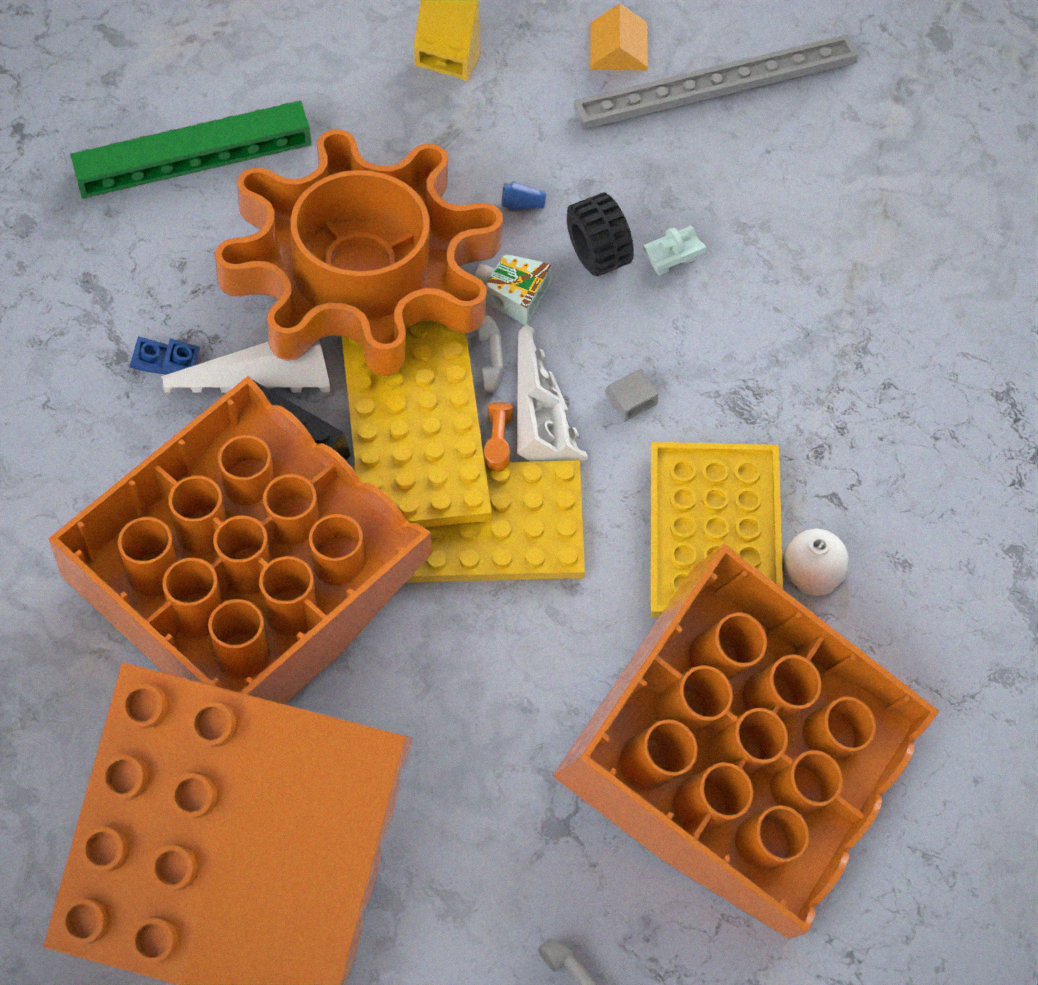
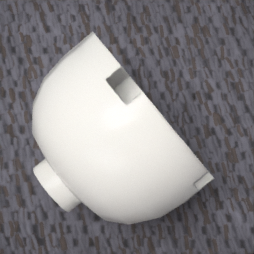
(816, 562)

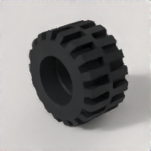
(600, 234)

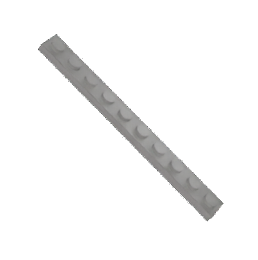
(715, 81)

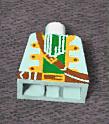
(516, 285)

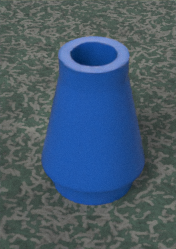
(519, 196)

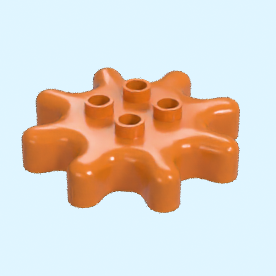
(359, 251)

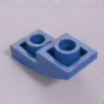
(161, 357)

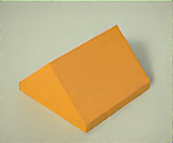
(618, 41)

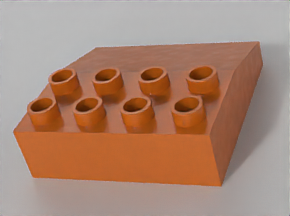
(241, 551)
(747, 743)
(225, 837)

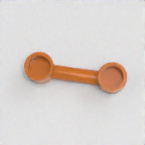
(497, 449)

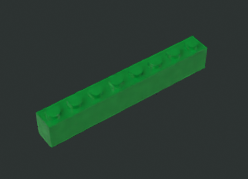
(191, 149)

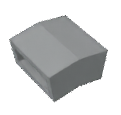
(632, 395)

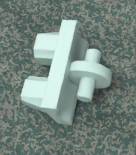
(673, 249)

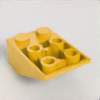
(448, 37)

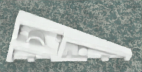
(258, 364)
(541, 410)

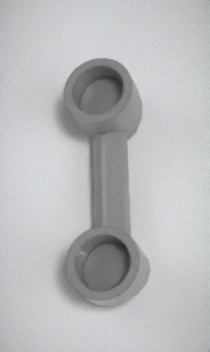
(492, 375)
(557, 955)

